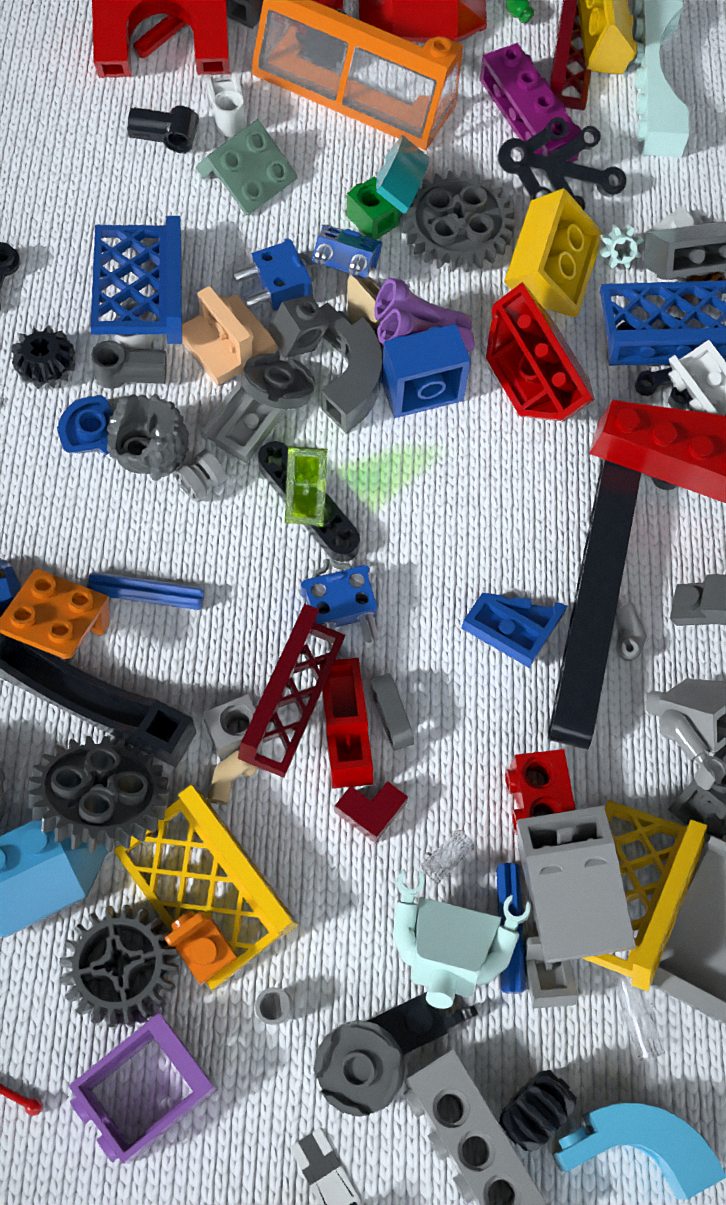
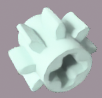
(620, 236)

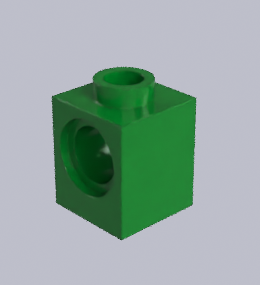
(371, 211)

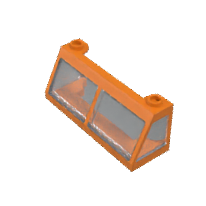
(358, 68)

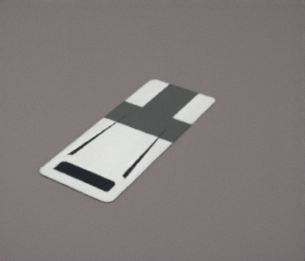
(324, 1171)

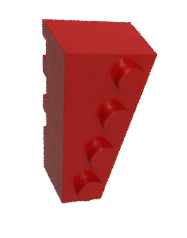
(666, 444)

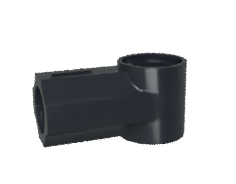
(172, 128)

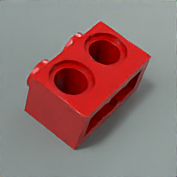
(552, 797)

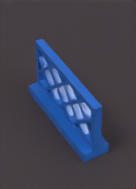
(168, 286)
(653, 345)

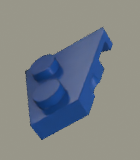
(513, 625)

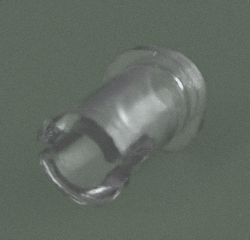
(446, 856)

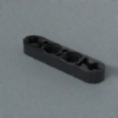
(321, 534)

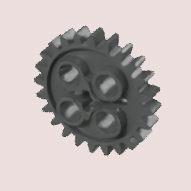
(459, 221)
(98, 794)

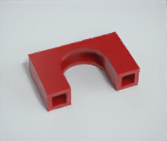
(117, 19)

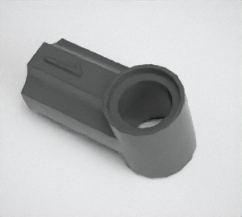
(128, 366)

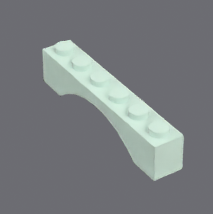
(663, 115)

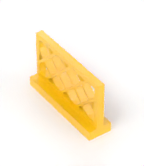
(232, 859)
(668, 891)

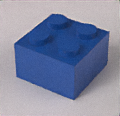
(425, 370)

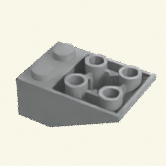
(575, 884)

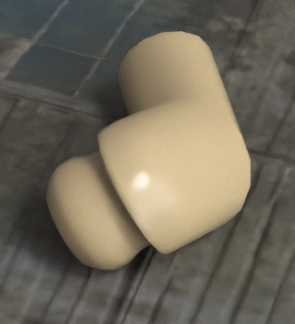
(225, 774)

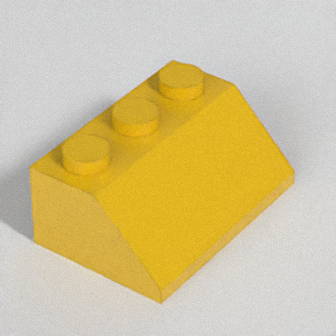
(606, 35)
(555, 253)

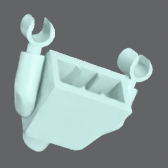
(451, 945)

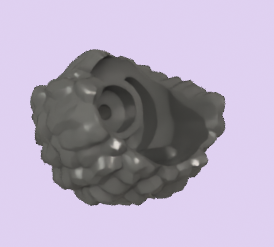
(147, 436)

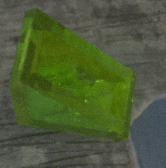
(306, 485)

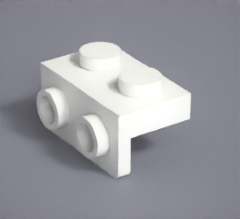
(704, 378)

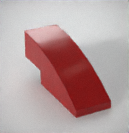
(347, 726)

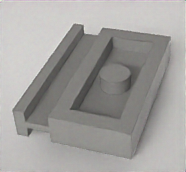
(241, 424)

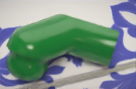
(520, 9)

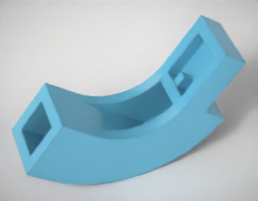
(670, 1141)

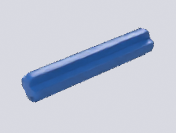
(147, 590)
(509, 883)

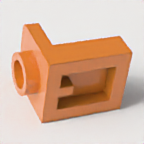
(201, 945)

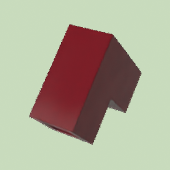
(372, 816)

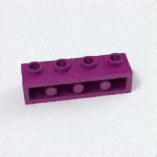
(524, 97)

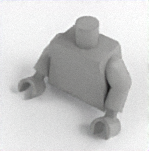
(695, 719)

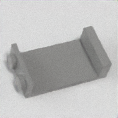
(696, 950)

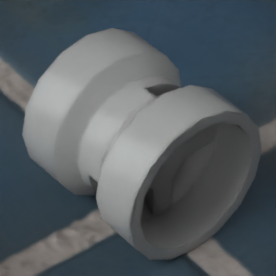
(200, 475)

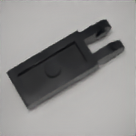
(419, 1023)

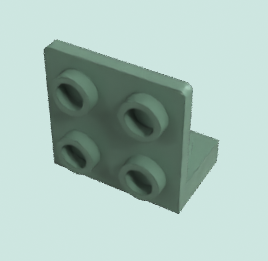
(249, 167)

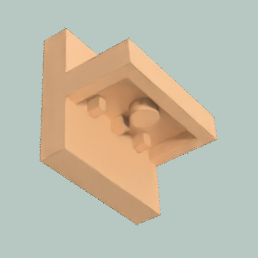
(225, 335)

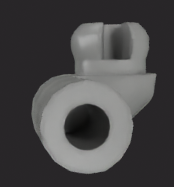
(632, 633)

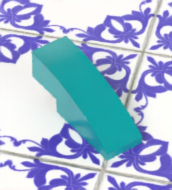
(402, 174)

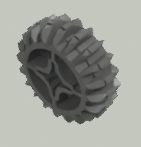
(99, 969)

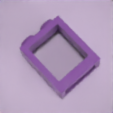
(89, 1107)

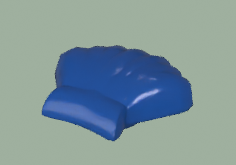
(85, 425)

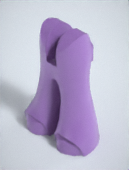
(408, 314)

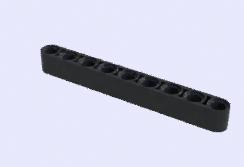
(594, 607)

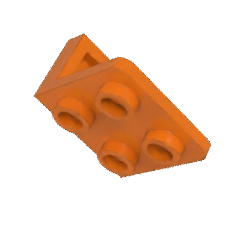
(55, 614)

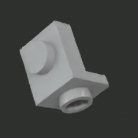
(548, 983)

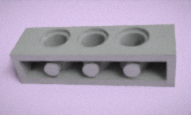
(450, 1078)

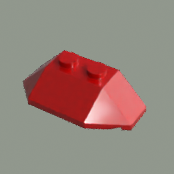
(425, 18)
(535, 360)

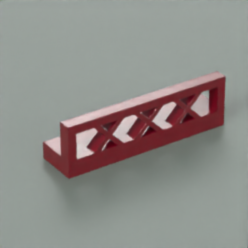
(566, 54)
(274, 693)

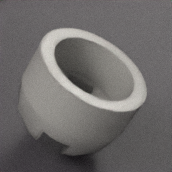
(266, 1006)

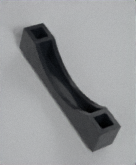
(126, 715)

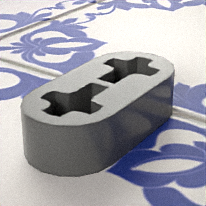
(391, 712)

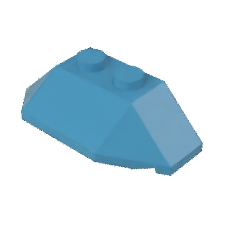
(42, 875)

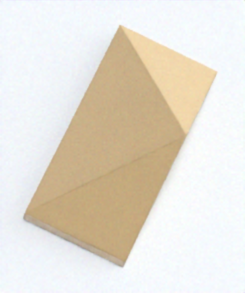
(361, 299)

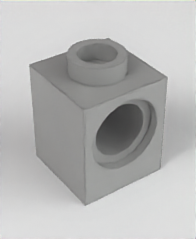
(220, 717)

